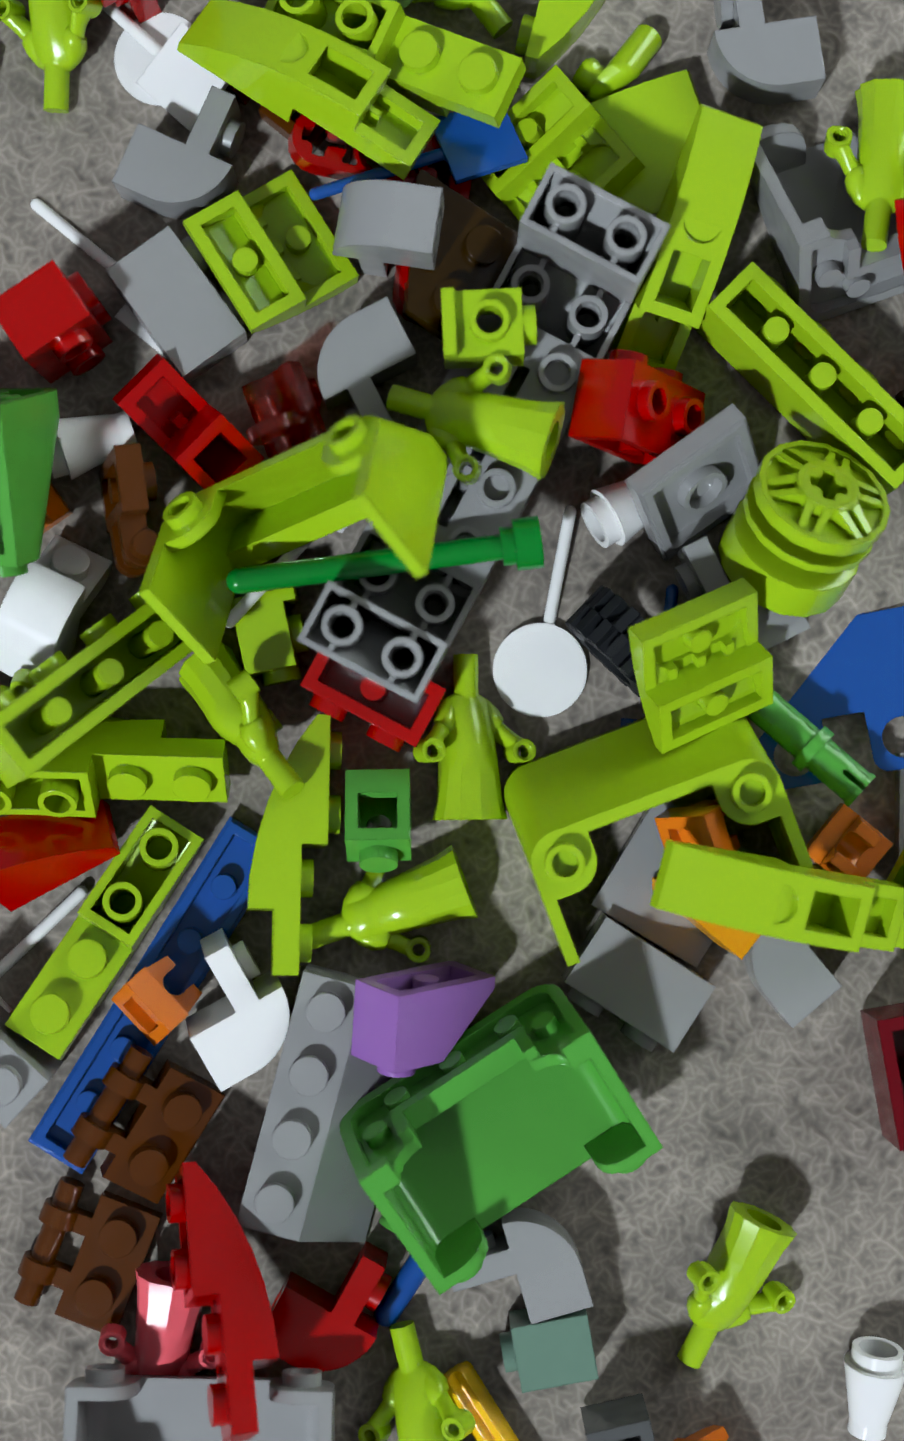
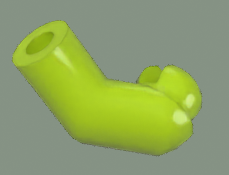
(623, 67)

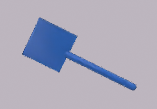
(466, 146)

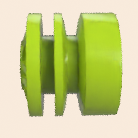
(804, 527)

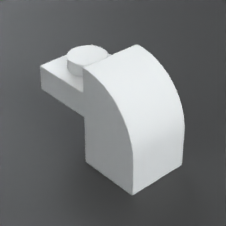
(47, 604)
(246, 1025)

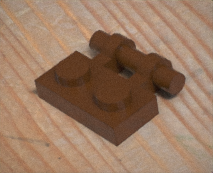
(125, 490)
(158, 1134)
(105, 1267)

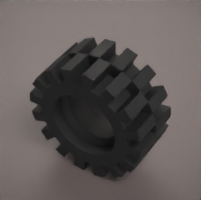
(603, 629)

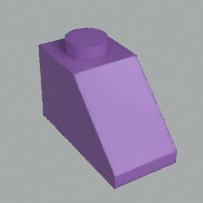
(415, 1015)

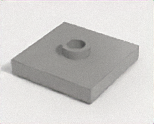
(695, 482)

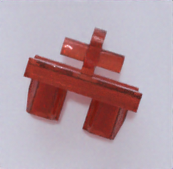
(284, 409)

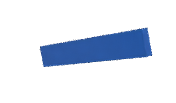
(210, 902)

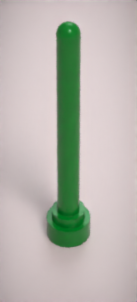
(514, 545)

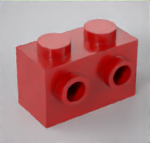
(55, 322)
(633, 407)
(391, 715)

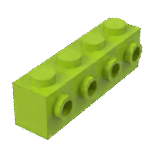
(806, 373)
(85, 689)

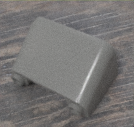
(819, 227)
(175, 1408)

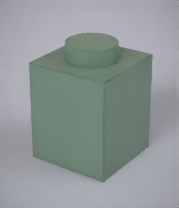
(549, 1351)

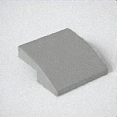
(628, 892)

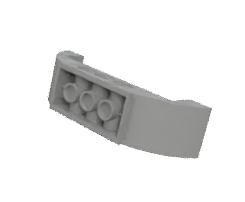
(582, 267)

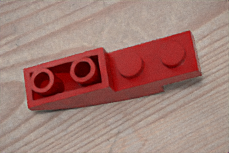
(49, 851)
(221, 1272)

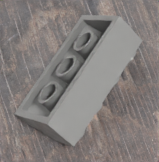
(300, 1169)

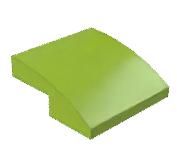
(655, 126)
(562, 129)
(271, 252)
(701, 665)

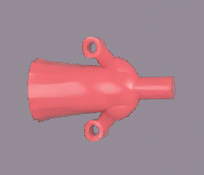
(162, 1329)

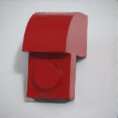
(185, 424)
(329, 1329)

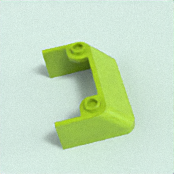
(292, 499)
(623, 774)

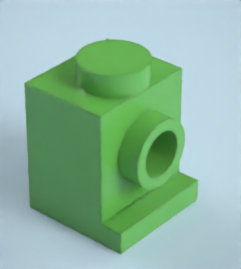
(375, 800)

